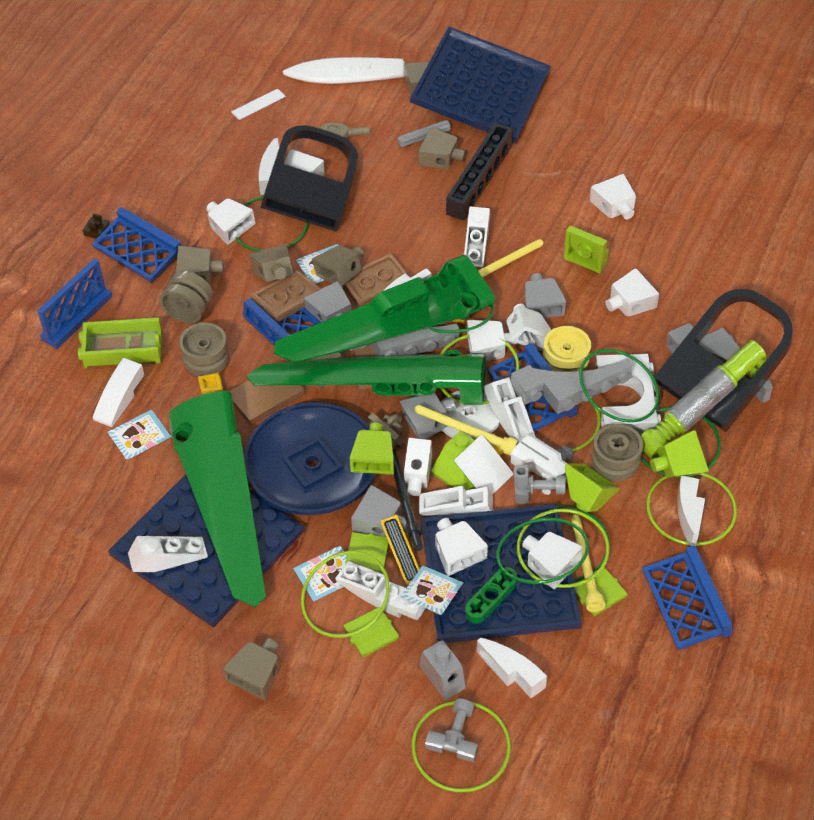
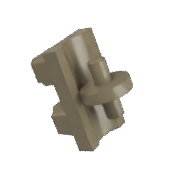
(392, 423)

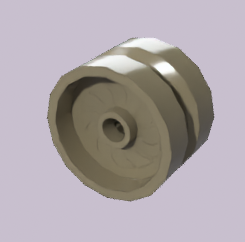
(186, 297)
(204, 349)
(617, 452)

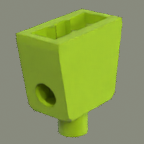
(372, 451)
(680, 457)

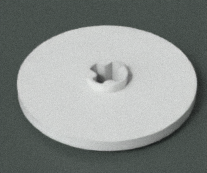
(482, 417)

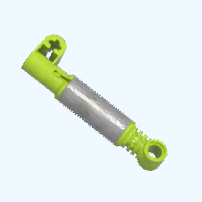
(703, 396)

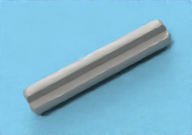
(420, 134)

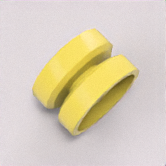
(566, 349)

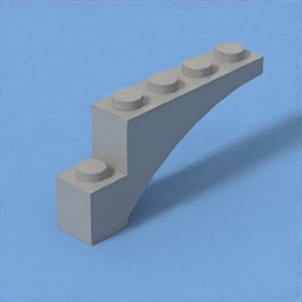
(415, 342)
(720, 345)
(564, 388)

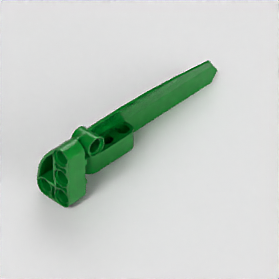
(394, 312)
(387, 374)
(219, 483)

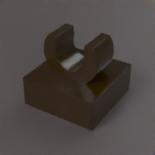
(95, 226)

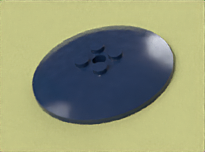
(289, 440)

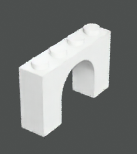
(642, 384)

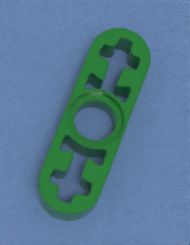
(490, 605)

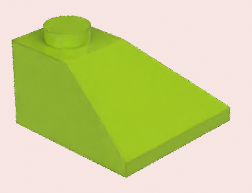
(445, 466)
(588, 487)

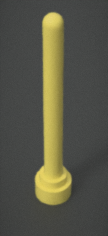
(511, 257)
(505, 444)
(593, 600)

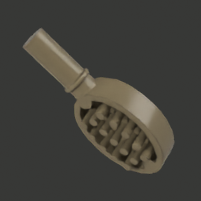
(343, 130)

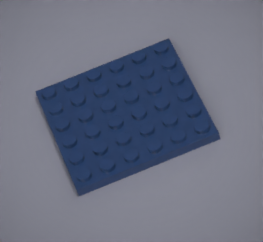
(480, 83)
(201, 583)
(529, 606)

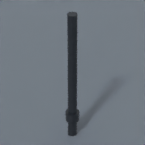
(413, 529)

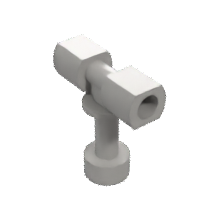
(526, 484)
(453, 739)

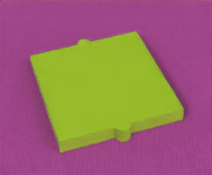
(371, 544)
(606, 586)
(374, 637)

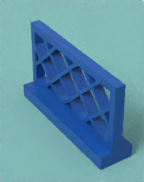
(145, 230)
(84, 305)
(270, 328)
(535, 360)
(707, 592)

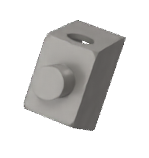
(544, 296)
(328, 302)
(420, 425)
(372, 509)
(439, 666)

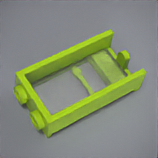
(118, 339)

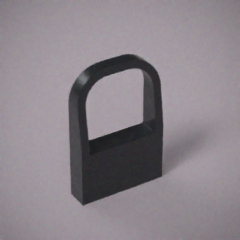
(306, 194)
(692, 362)

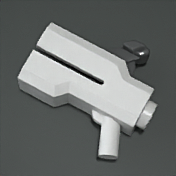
(541, 458)

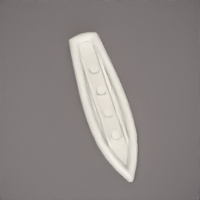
(347, 70)

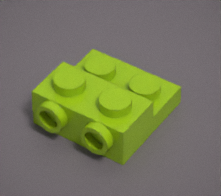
(586, 249)

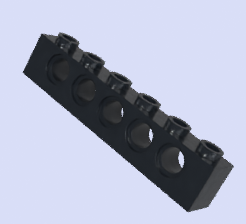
(479, 171)

